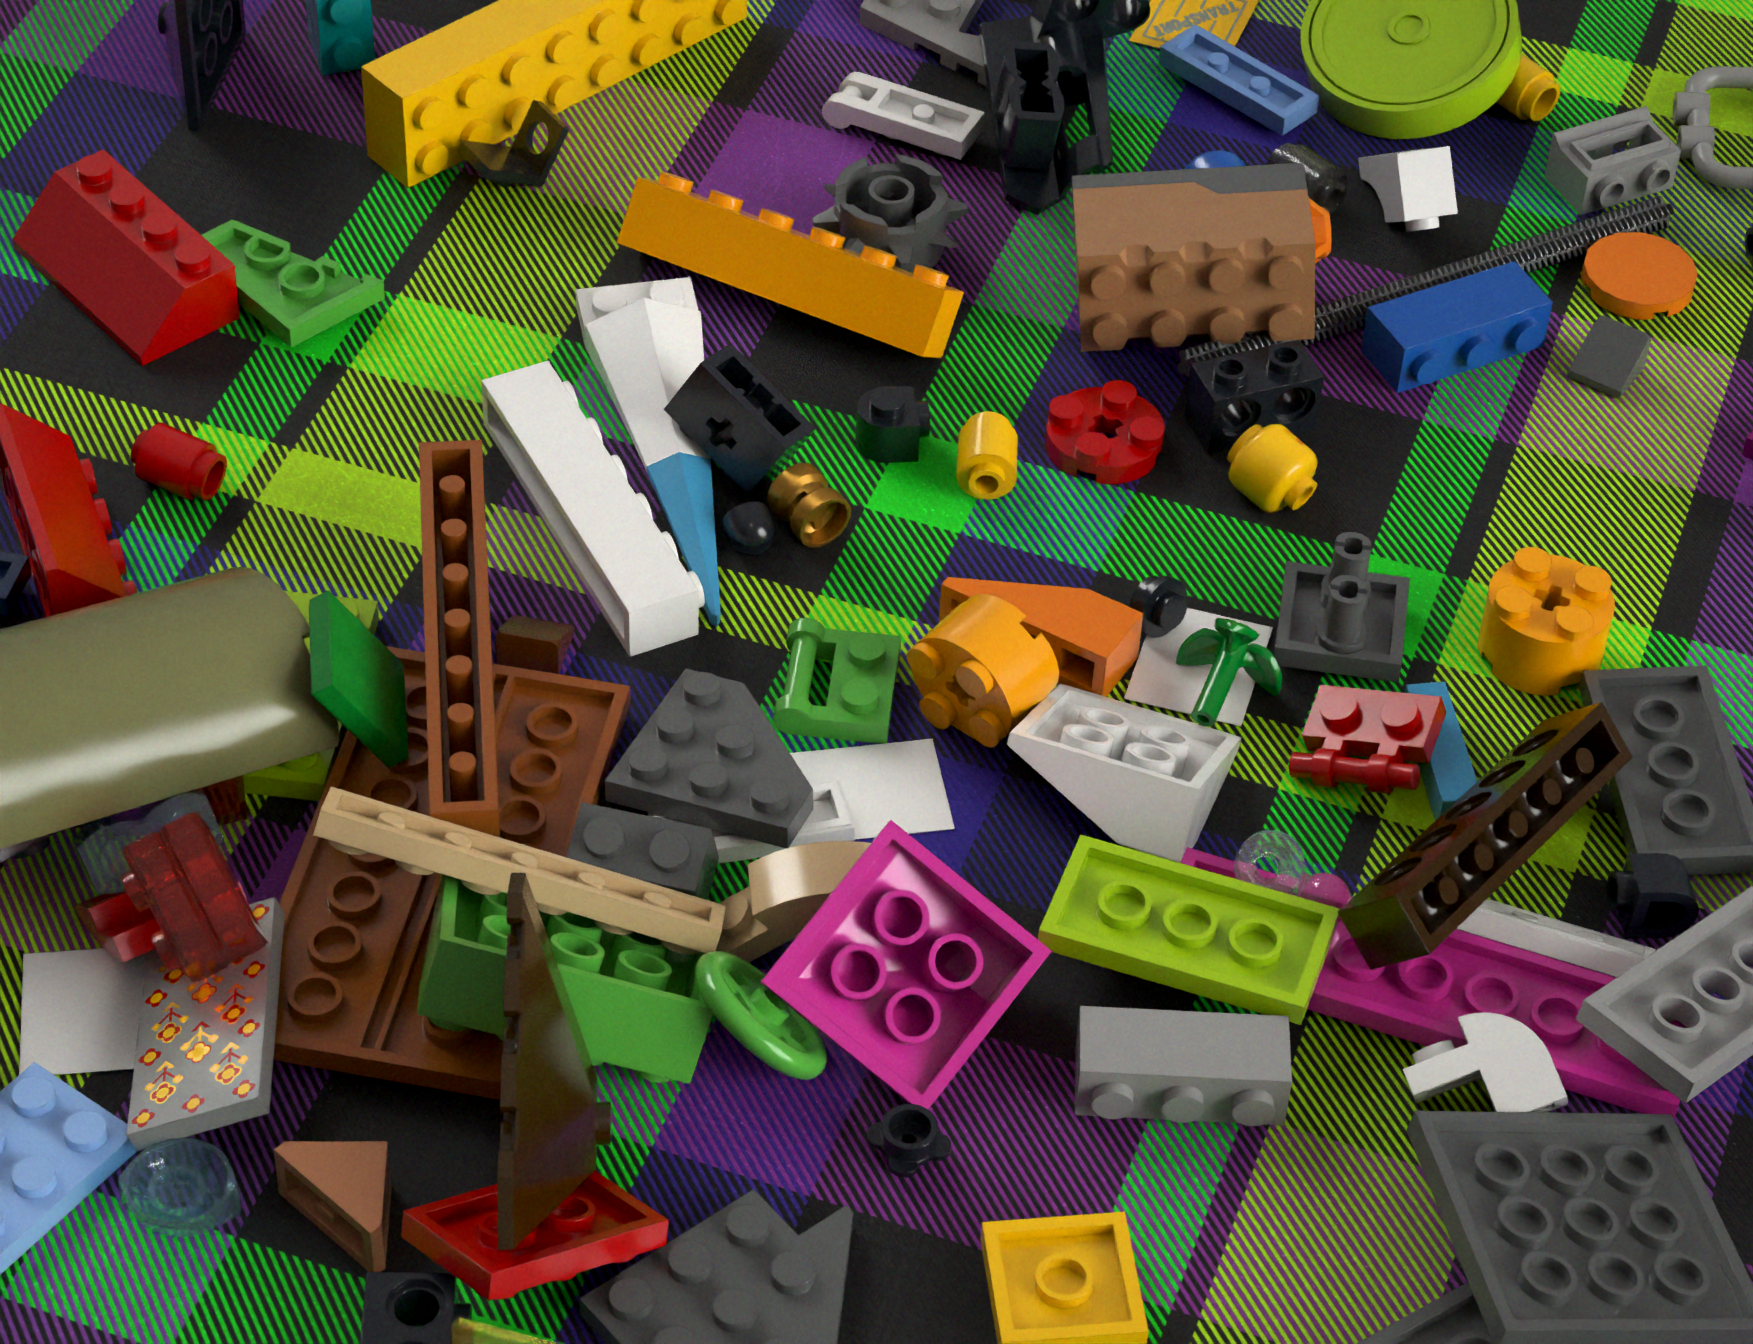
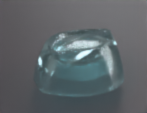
(180, 1188)

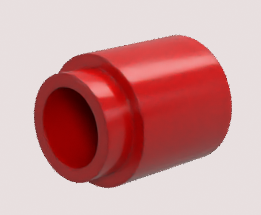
(178, 462)

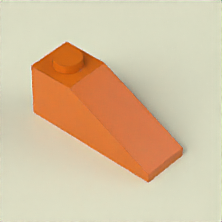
(1087, 631)

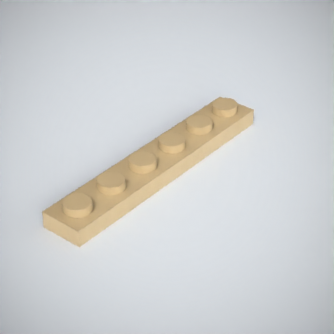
(486, 862)

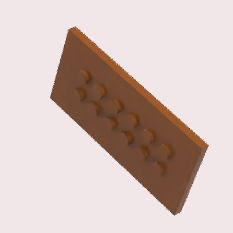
(364, 924)

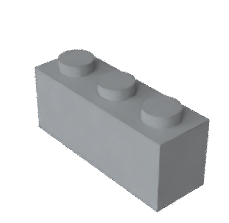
(1182, 1065)

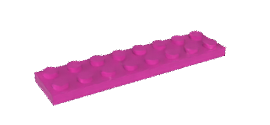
(1477, 975)

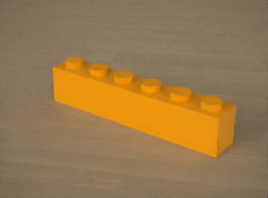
(791, 267)

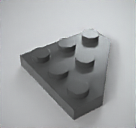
(714, 764)

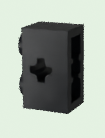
(739, 419)

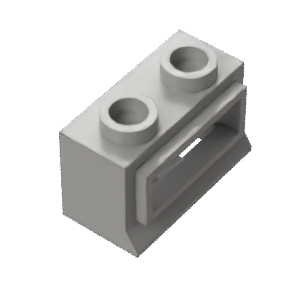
(1594, 178)

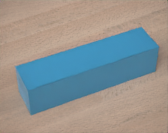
(1450, 767)

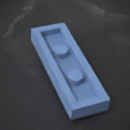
(1238, 79)

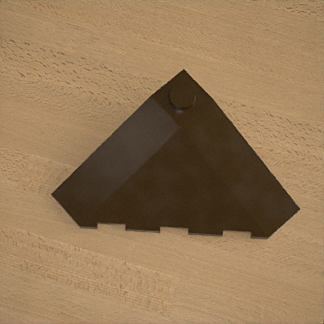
(545, 1081)

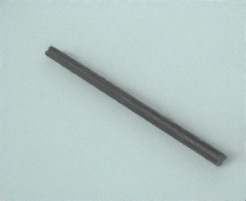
(1529, 254)

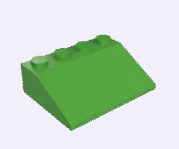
(627, 991)

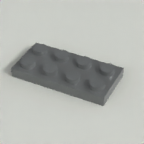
(1684, 778)

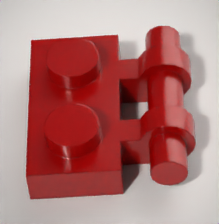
(1372, 725)

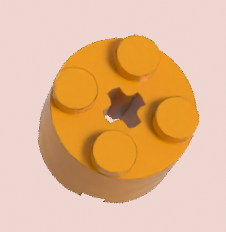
(1545, 621)
(982, 669)

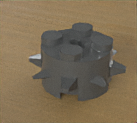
(892, 210)

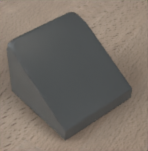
(1610, 357)

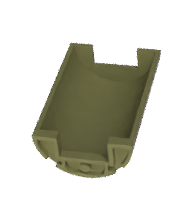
(152, 700)

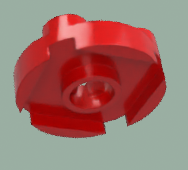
(1115, 408)

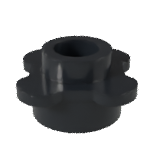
(911, 1124)

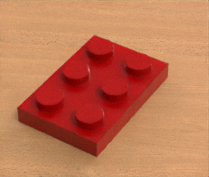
(587, 1230)

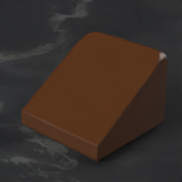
(533, 643)

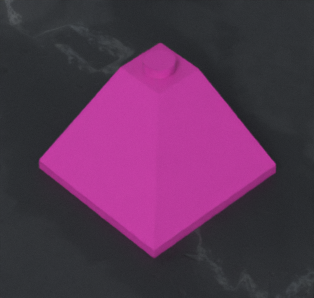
(906, 966)

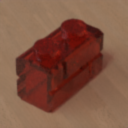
(192, 898)

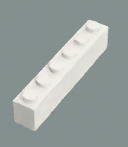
(592, 508)

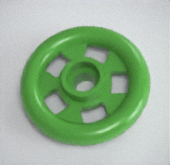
(758, 1016)

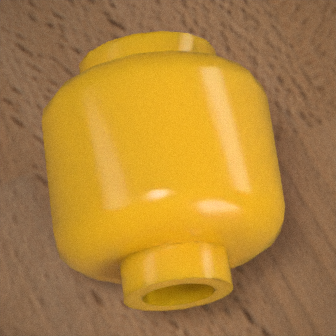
(1272, 468)

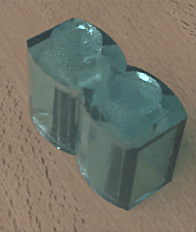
(102, 841)

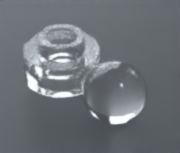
(1291, 878)

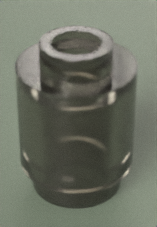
(1324, 180)

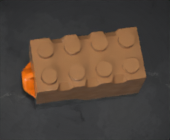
(1196, 255)

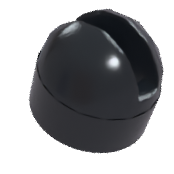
(749, 528)

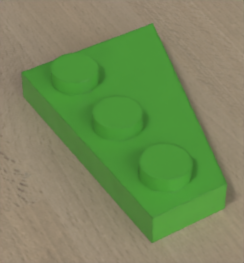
(288, 290)

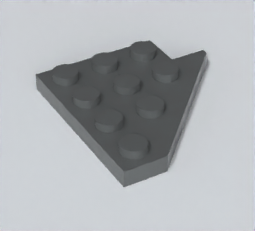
(731, 1282)

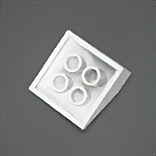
(1128, 767)

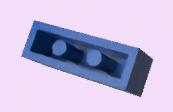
(1456, 326)

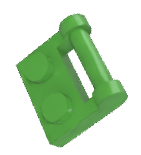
(859, 686)

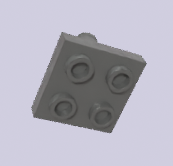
(1343, 615)

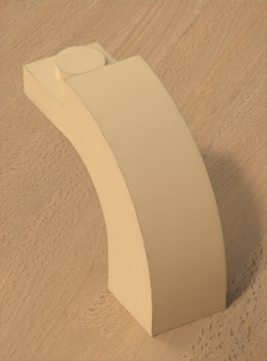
(783, 895)

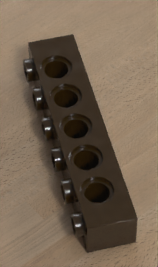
(1484, 837)

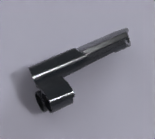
(1078, 36)

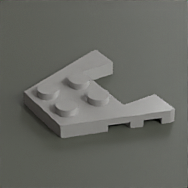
(933, 24)

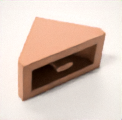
(342, 1192)

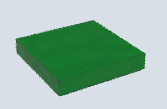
(357, 679)

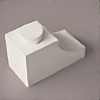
(1413, 185)

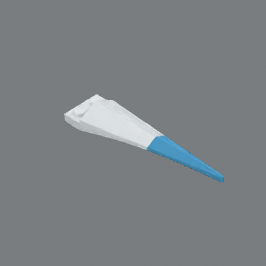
(645, 348)

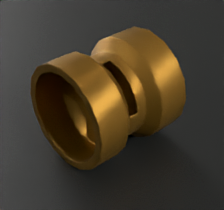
(813, 509)

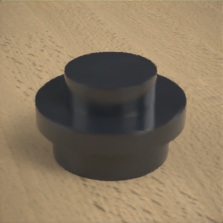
(1161, 602)

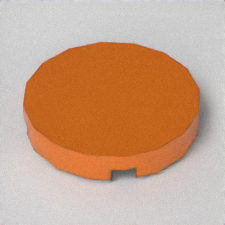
(1639, 275)

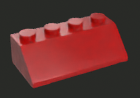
(127, 259)
(57, 516)

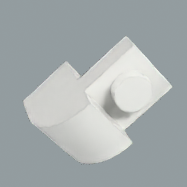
(1501, 1053)

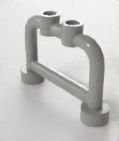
(1696, 135)

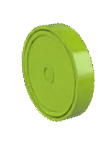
(1410, 62)

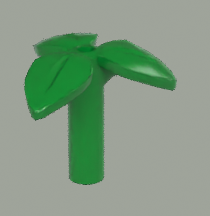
(1227, 652)

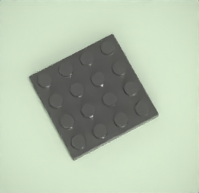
(1584, 1228)

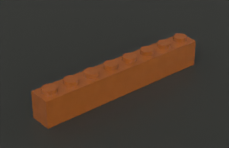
(458, 637)

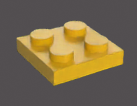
(1063, 1280)

